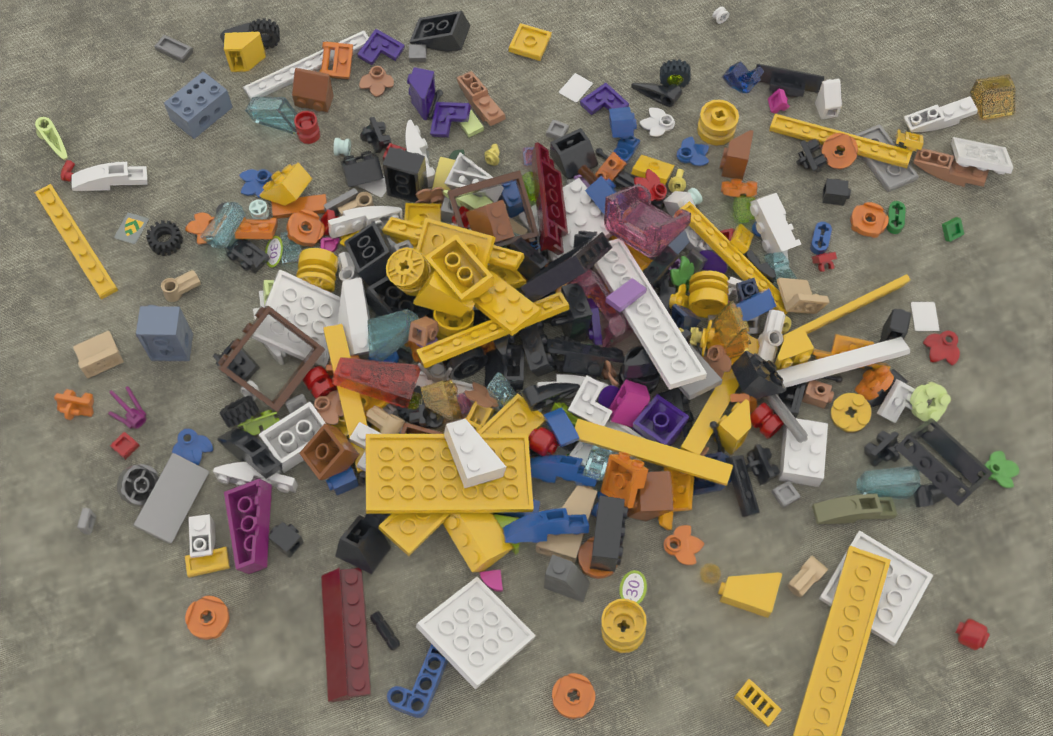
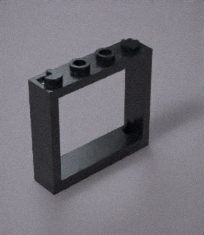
(566, 267)
(949, 449)

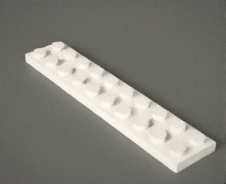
(651, 320)

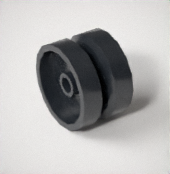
(467, 363)

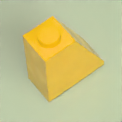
(440, 297)
(751, 592)

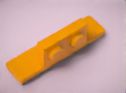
(845, 343)
(682, 496)

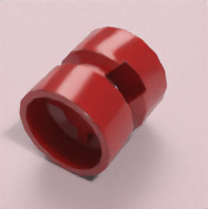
(307, 127)
(319, 382)
(765, 420)

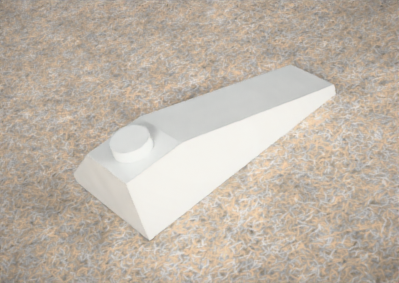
(354, 316)

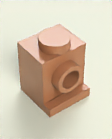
(429, 330)
(817, 394)

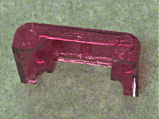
(639, 223)
(618, 325)

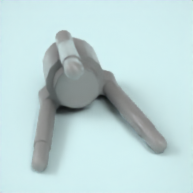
(437, 372)

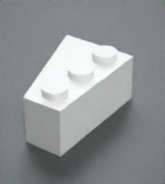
(467, 172)
(772, 224)
(472, 455)

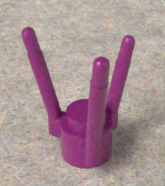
(134, 417)

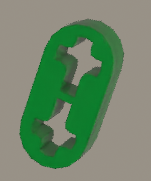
(899, 218)

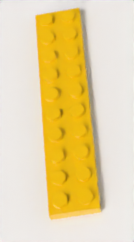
(501, 302)
(412, 529)
(842, 644)

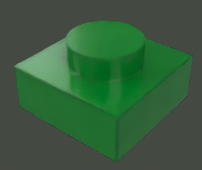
(953, 229)

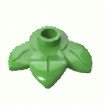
(683, 274)
(1002, 469)

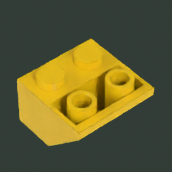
(243, 50)
(286, 185)
(794, 350)
(735, 427)

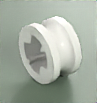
(720, 15)

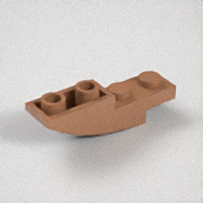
(479, 99)
(947, 169)

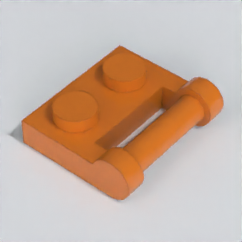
(342, 60)
(256, 229)

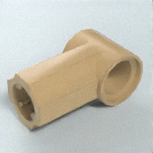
(358, 202)
(179, 285)
(384, 421)
(810, 573)

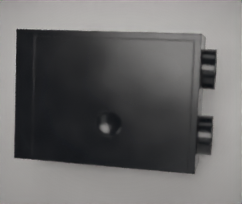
(577, 319)

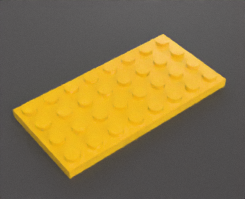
(421, 477)

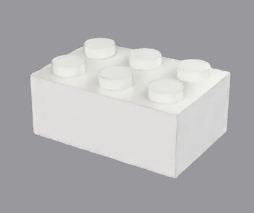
(291, 435)
(804, 461)

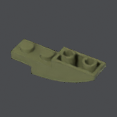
(854, 508)

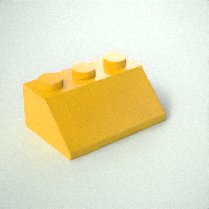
(460, 269)
(477, 539)

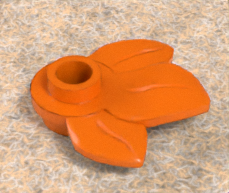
(198, 226)
(686, 545)

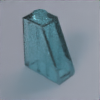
(273, 112)
(224, 225)
(389, 333)
(891, 482)

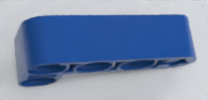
(417, 693)

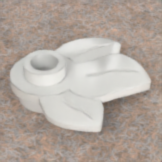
(657, 121)

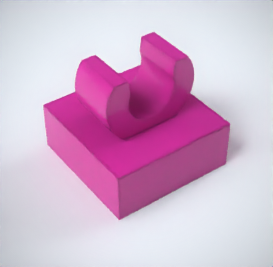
(778, 101)

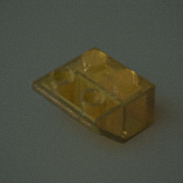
(994, 96)
(732, 330)
(442, 399)

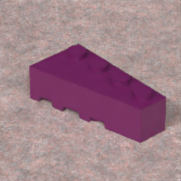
(249, 524)

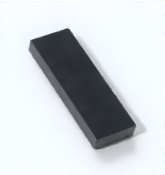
(742, 486)

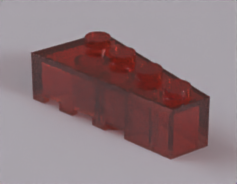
(378, 379)

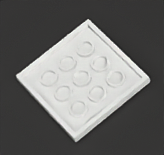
(581, 215)
(303, 306)
(900, 592)
(475, 632)

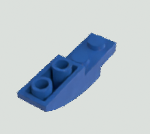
(551, 467)
(538, 525)

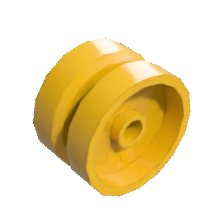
(717, 122)

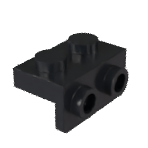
(247, 255)
(241, 365)

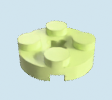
(939, 403)

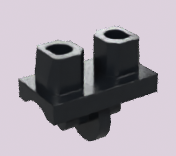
(373, 135)
(809, 148)
(426, 419)
(885, 450)
(759, 464)

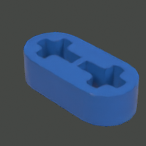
(824, 239)

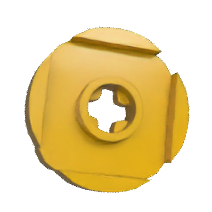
(857, 403)

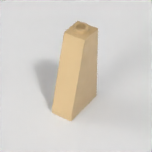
(568, 545)

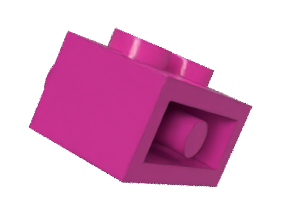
(629, 403)

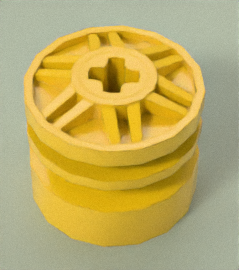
(318, 268)
(408, 270)
(708, 293)
(452, 324)
(628, 614)

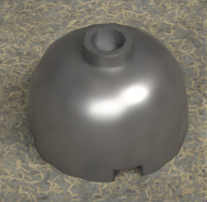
(136, 483)

